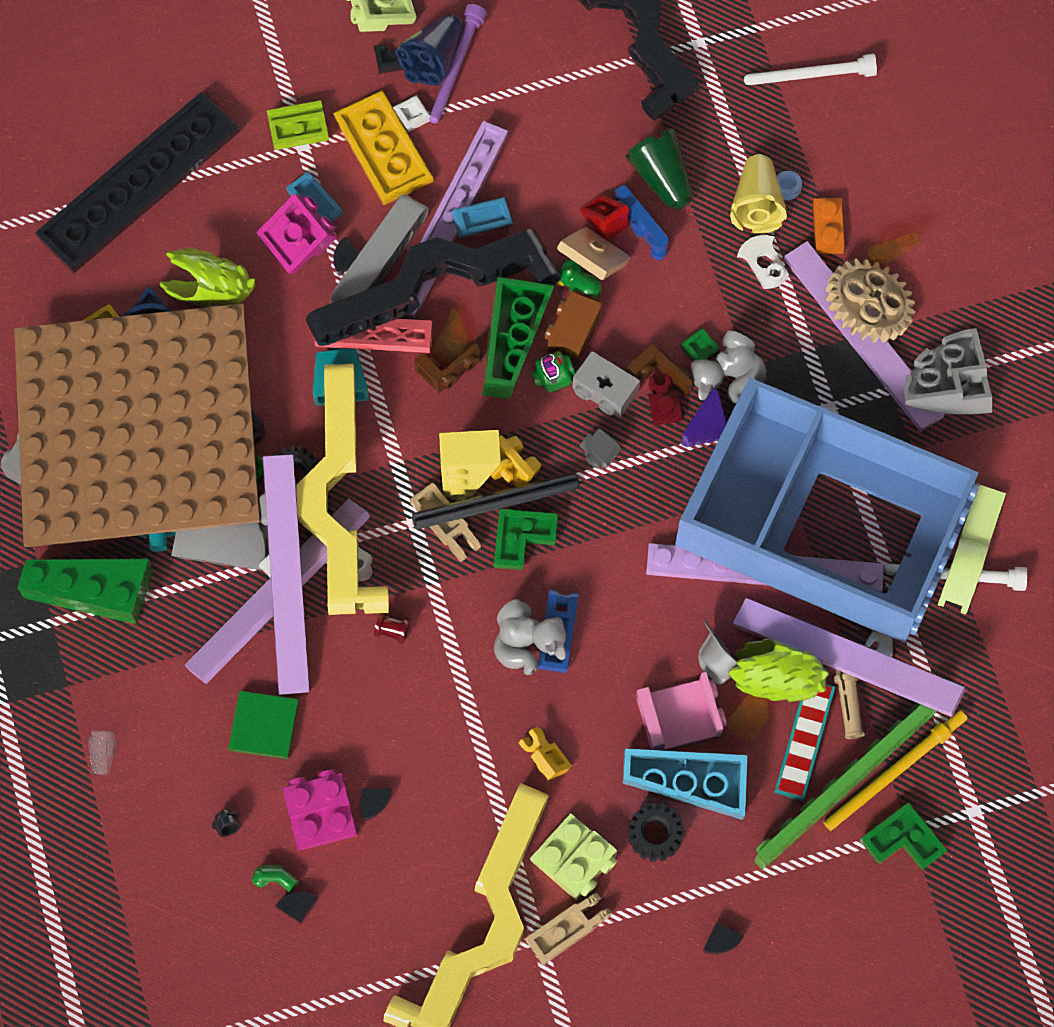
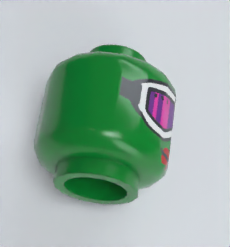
(554, 371)

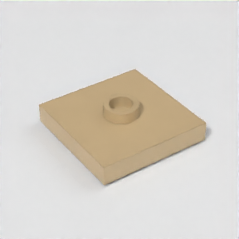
(593, 253)

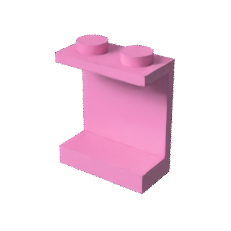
(681, 714)

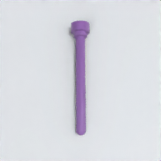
(473, 18)

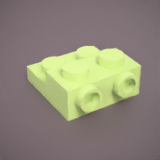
(378, 14)
(575, 857)

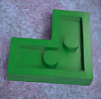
(516, 530)
(907, 831)

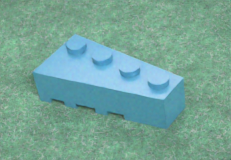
(691, 777)

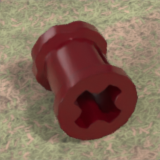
(392, 627)

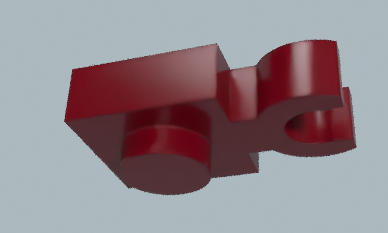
(664, 404)

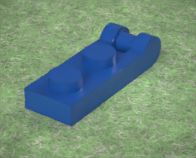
(643, 223)
(552, 663)

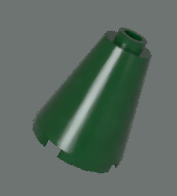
(663, 168)

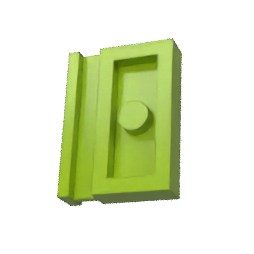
(297, 125)

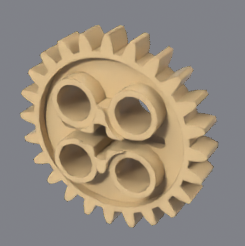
(870, 300)

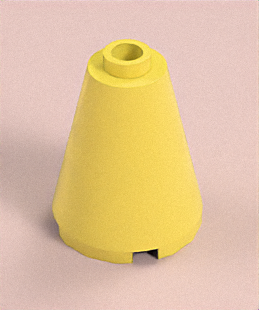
(758, 197)

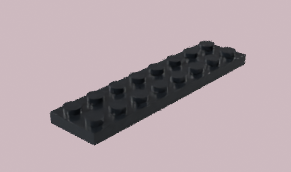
(137, 182)

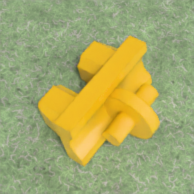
(512, 465)

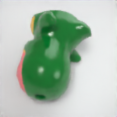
(579, 281)

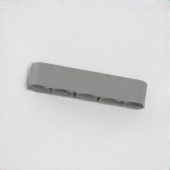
(382, 248)

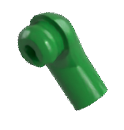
(274, 873)

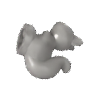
(735, 361)
(520, 631)

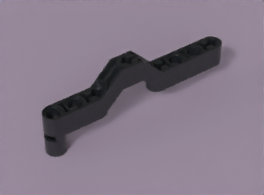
(652, 56)
(424, 263)

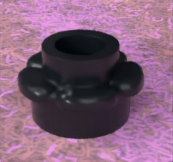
(226, 823)

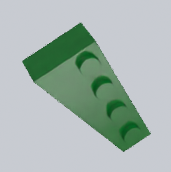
(513, 326)
(89, 585)

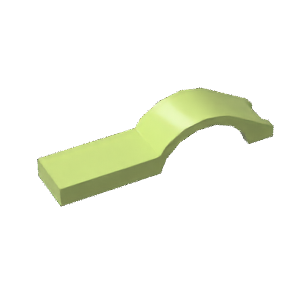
(972, 548)

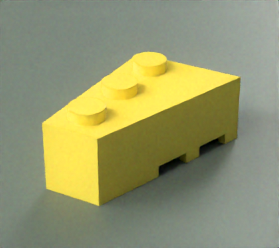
(467, 461)

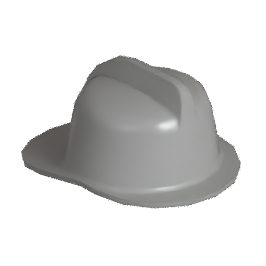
(715, 657)

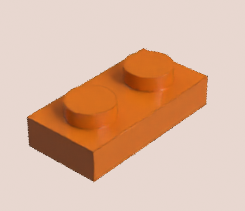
(828, 225)

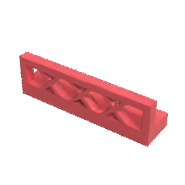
(395, 335)

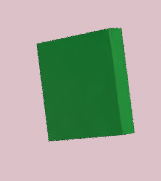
(263, 725)

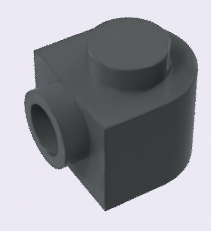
(600, 449)

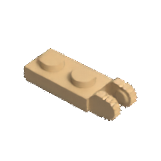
(446, 532)
(565, 930)

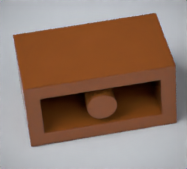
(574, 326)

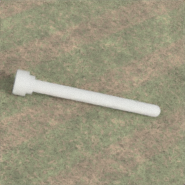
(864, 65)
(1013, 578)

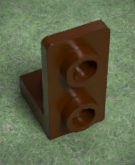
(646, 362)
(440, 379)

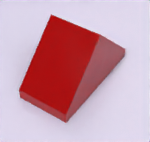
(606, 216)

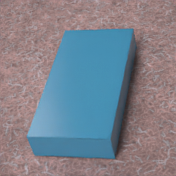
(308, 186)
(482, 217)

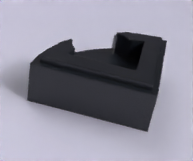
(386, 59)
(344, 256)
(374, 802)
(297, 905)
(722, 940)

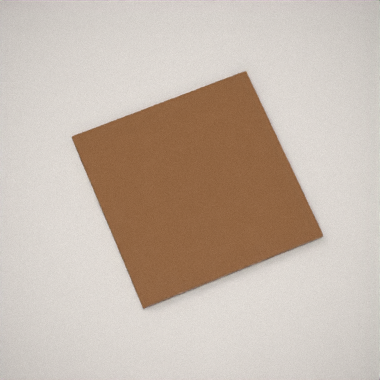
(135, 425)

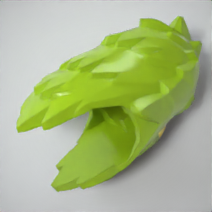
(217, 283)
(778, 671)

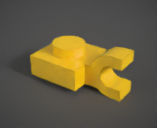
(546, 756)

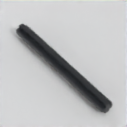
(495, 500)

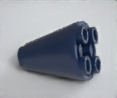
(430, 51)

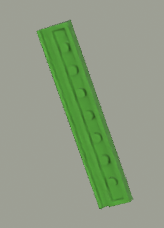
(837, 789)

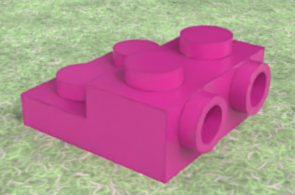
(297, 232)
(319, 810)

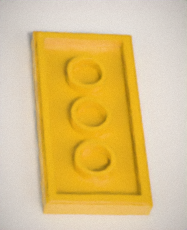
(383, 147)

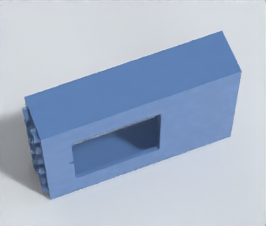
(764, 476)

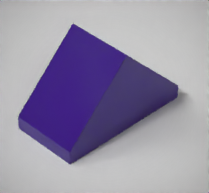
(707, 422)

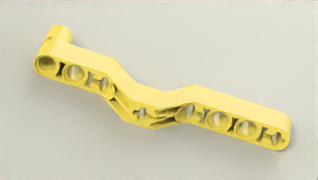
(312, 499)
(505, 930)

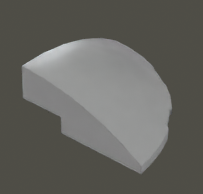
(951, 377)
(223, 545)

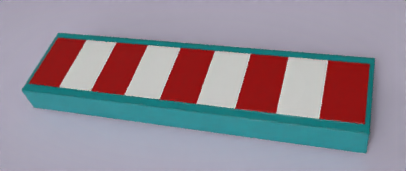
(803, 745)

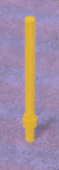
(939, 734)

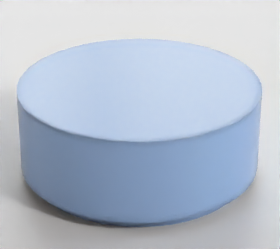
(790, 184)

